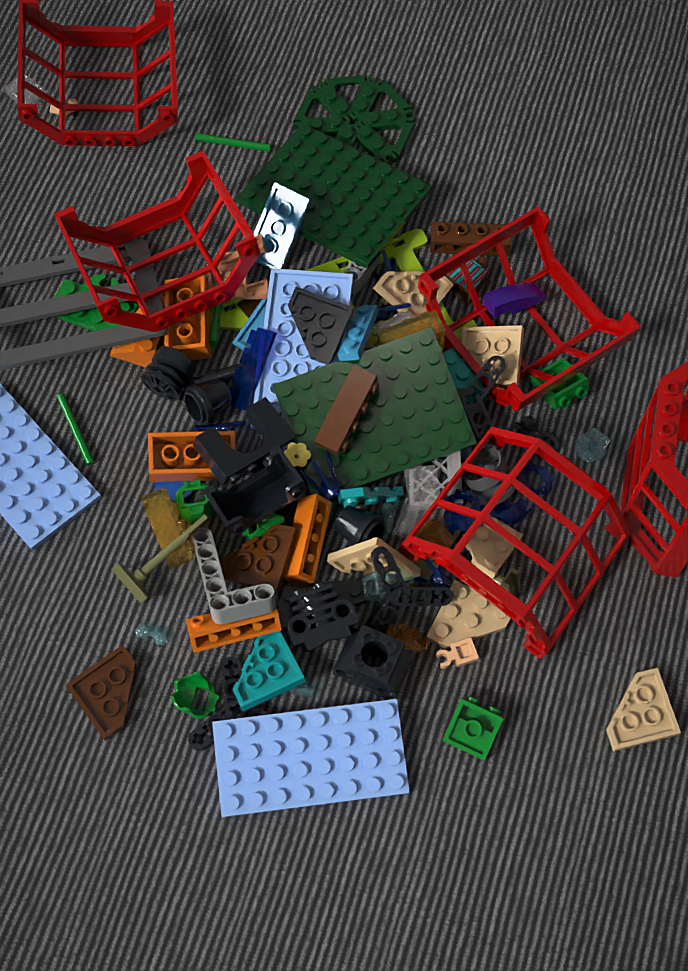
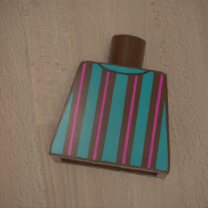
(478, 275)

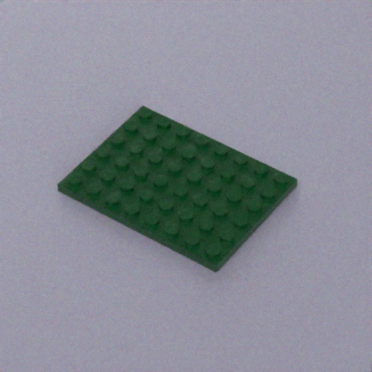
(353, 196)
(408, 419)

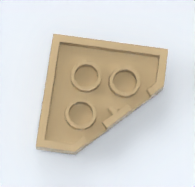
(402, 289)
(498, 341)
(489, 548)
(358, 559)
(466, 617)
(643, 713)

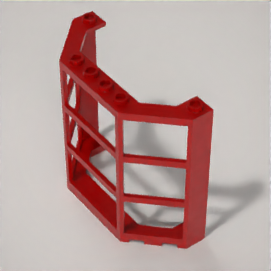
(96, 37)
(148, 221)
(624, 330)
(661, 443)
(536, 638)

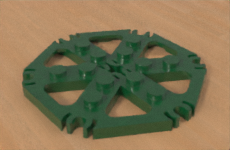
(360, 111)

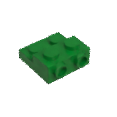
(567, 391)
(473, 727)

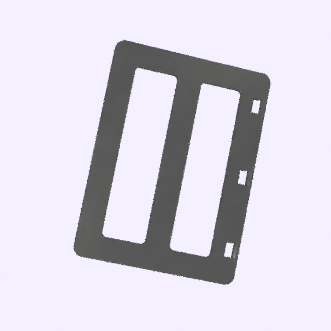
(24, 272)

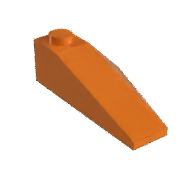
(140, 351)

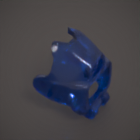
(542, 471)
(511, 512)
(456, 521)

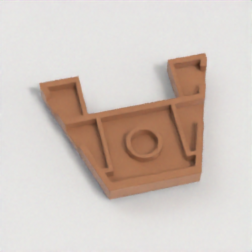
(255, 290)

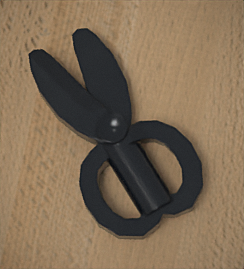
(533, 431)

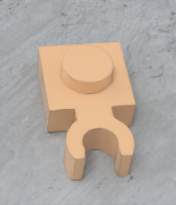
(461, 652)

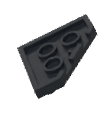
(319, 323)

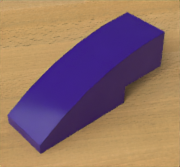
(513, 298)

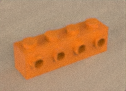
(311, 523)
(207, 634)

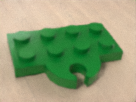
(90, 318)

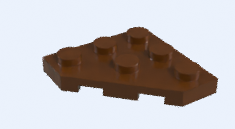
(261, 558)
(106, 691)

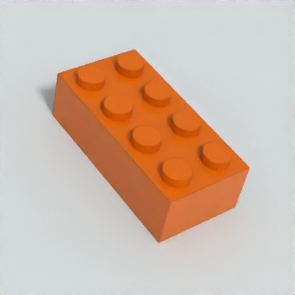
(193, 333)
(176, 459)

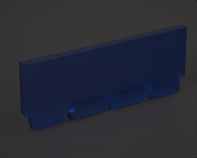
(253, 366)

